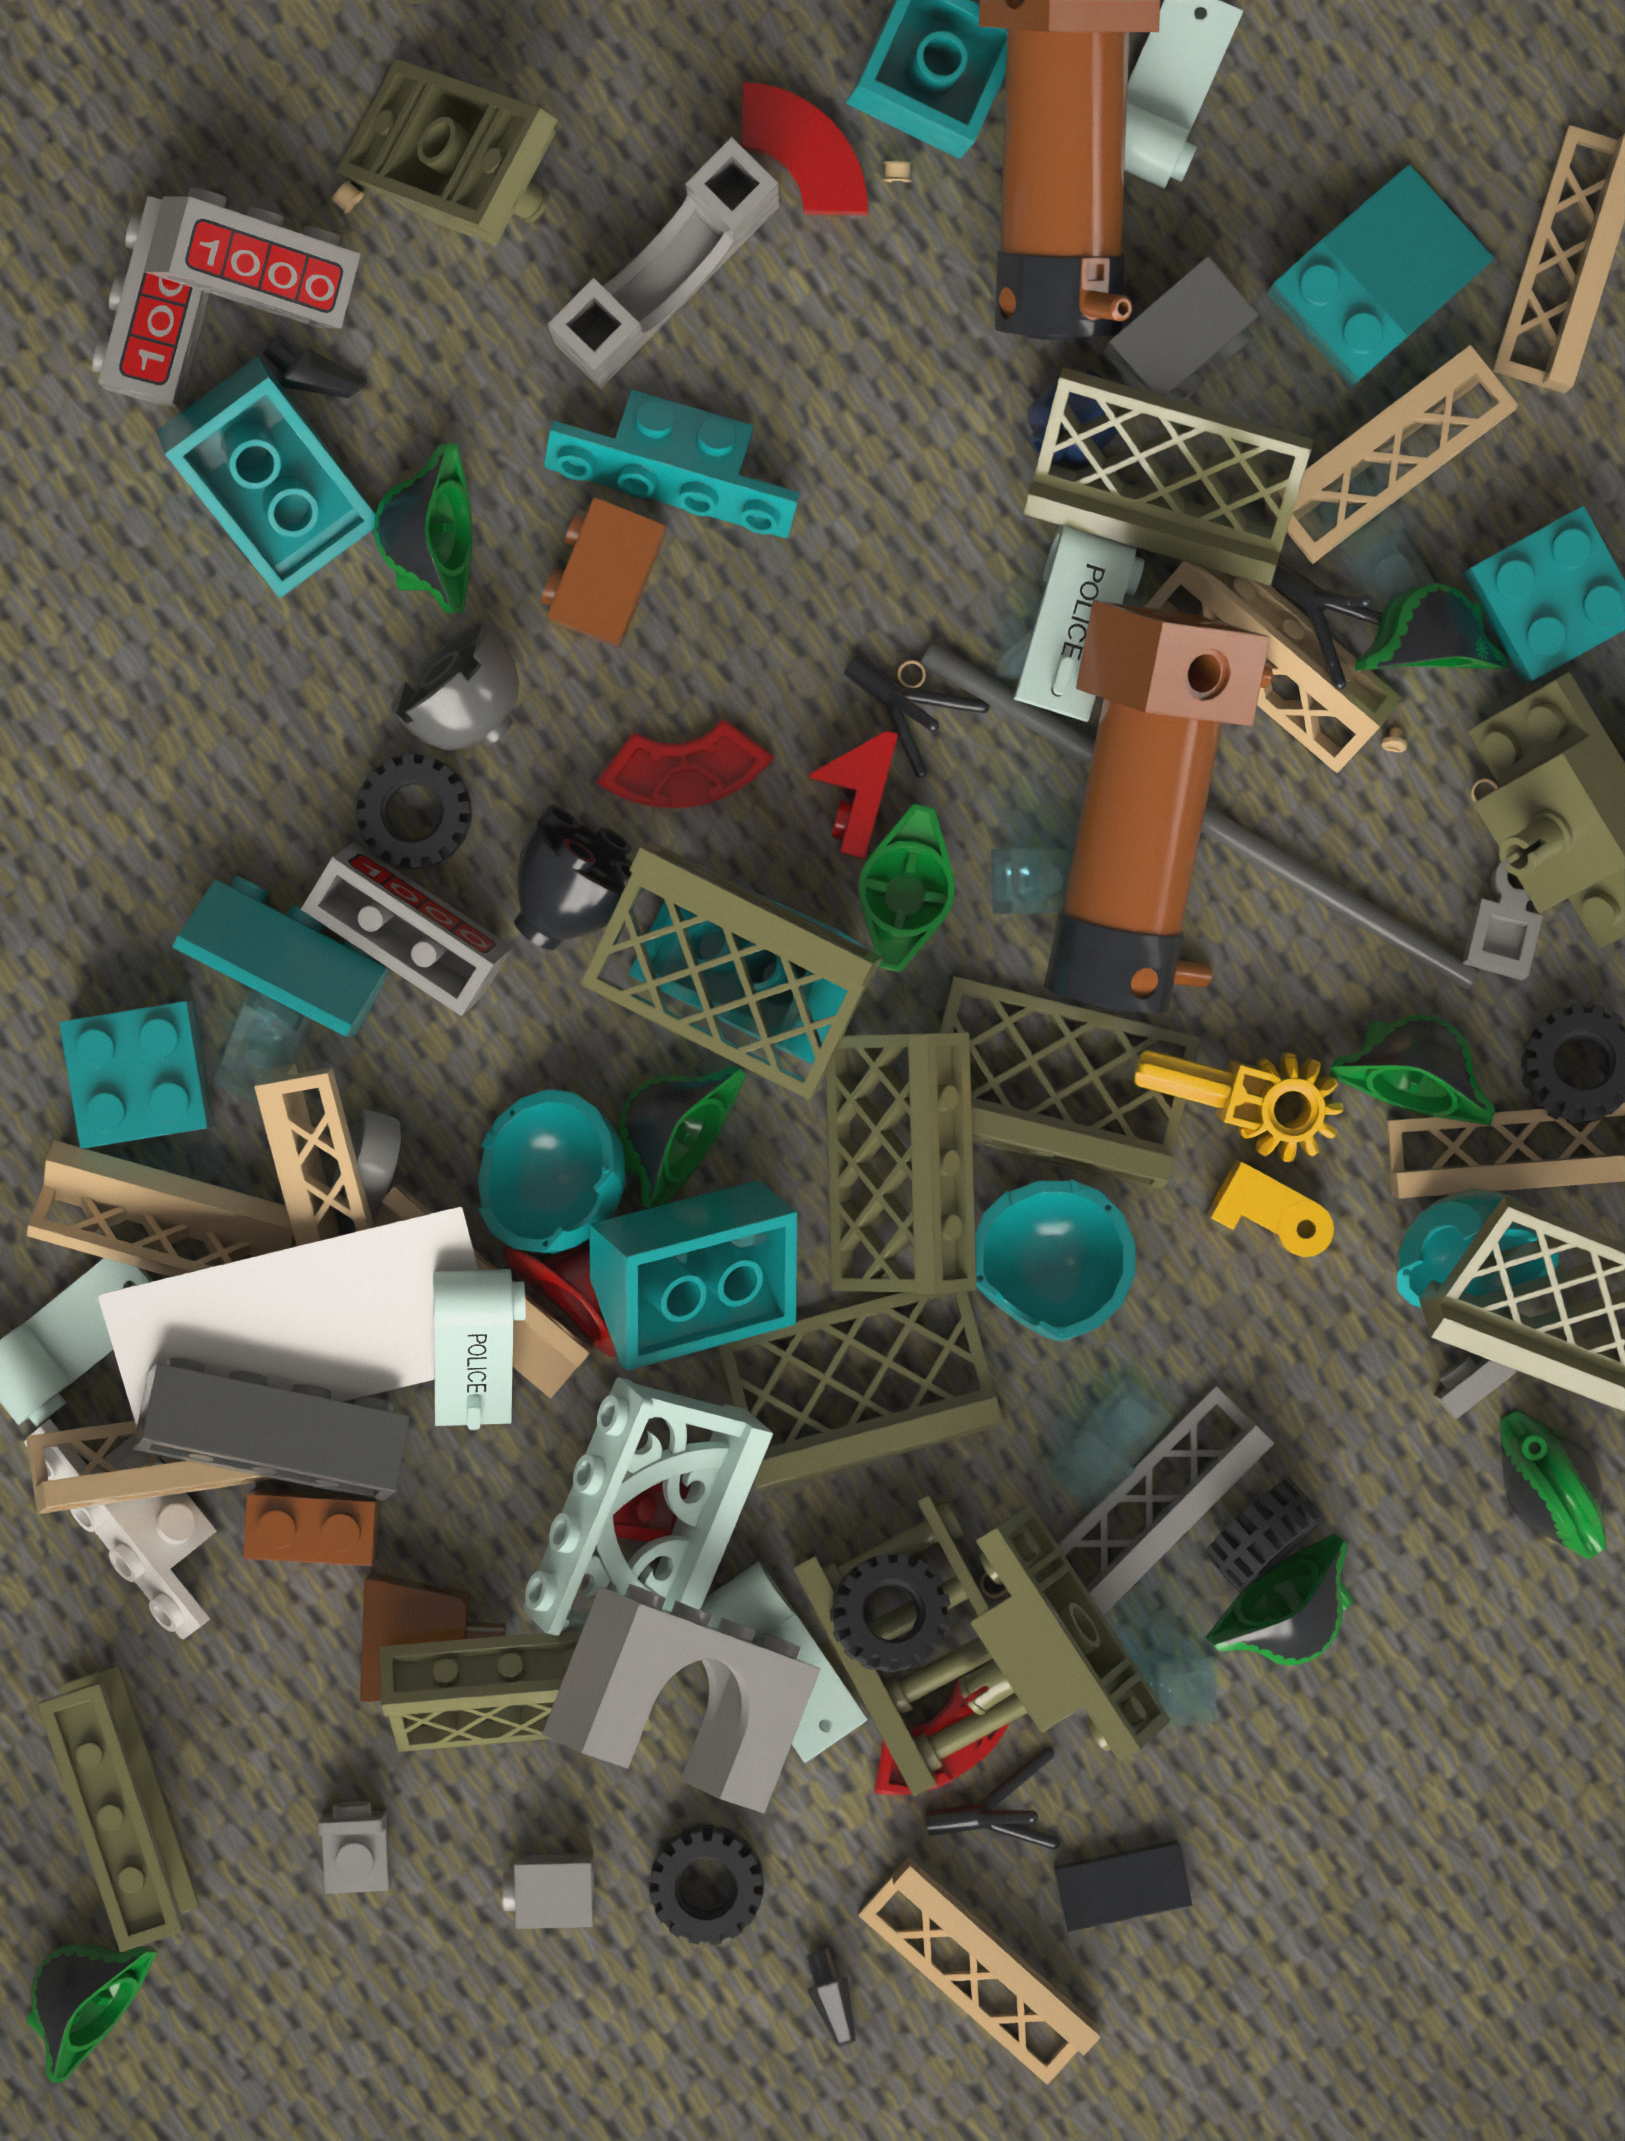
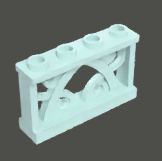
(615, 1472)

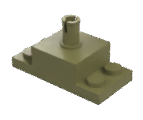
(452, 152)
(1558, 804)
(1056, 1644)

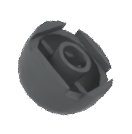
(462, 694)

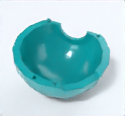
(550, 1172)
(1444, 1233)
(1055, 1257)

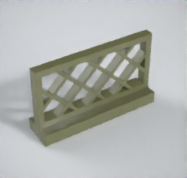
(1157, 515)
(754, 919)
(1062, 1139)
(936, 1163)
(1535, 1343)
(878, 1437)
(480, 1678)

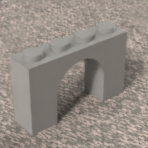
(720, 213)
(634, 1650)

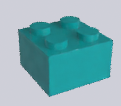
(933, 72)
(1551, 595)
(137, 1074)

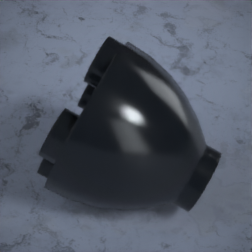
(569, 878)

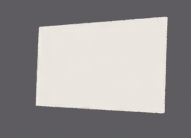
(316, 1314)

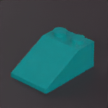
(1379, 275)
(267, 476)
(725, 984)

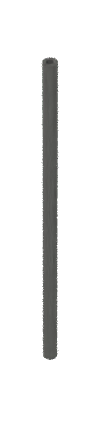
(1214, 824)

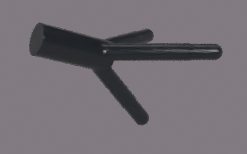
(1316, 601)
(903, 699)
(1001, 1821)

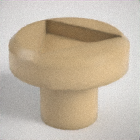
(1394, 741)

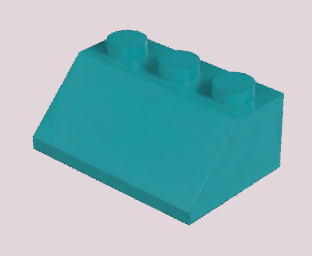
(282, 955)
(695, 1273)

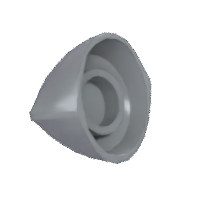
(376, 1147)

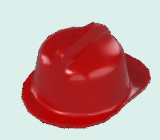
(567, 1285)

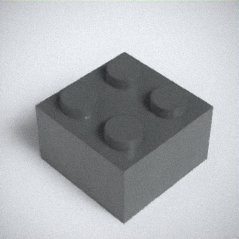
(1182, 333)

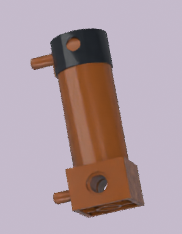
(1064, 164)
(1165, 697)

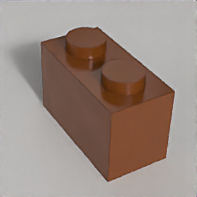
(605, 571)
(311, 1527)

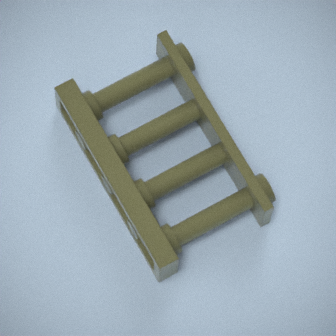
(892, 1697)
(119, 1807)

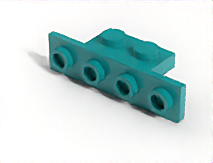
(678, 460)

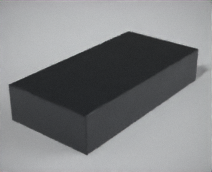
(1123, 1886)

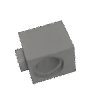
(551, 1891)

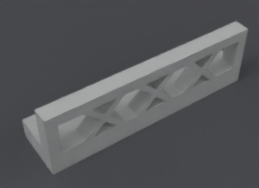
(1184, 1508)

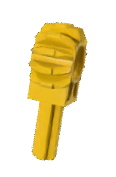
(1247, 1096)

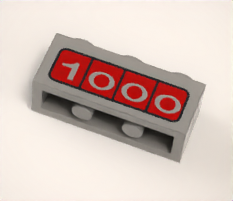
(252, 259)
(153, 325)
(406, 928)

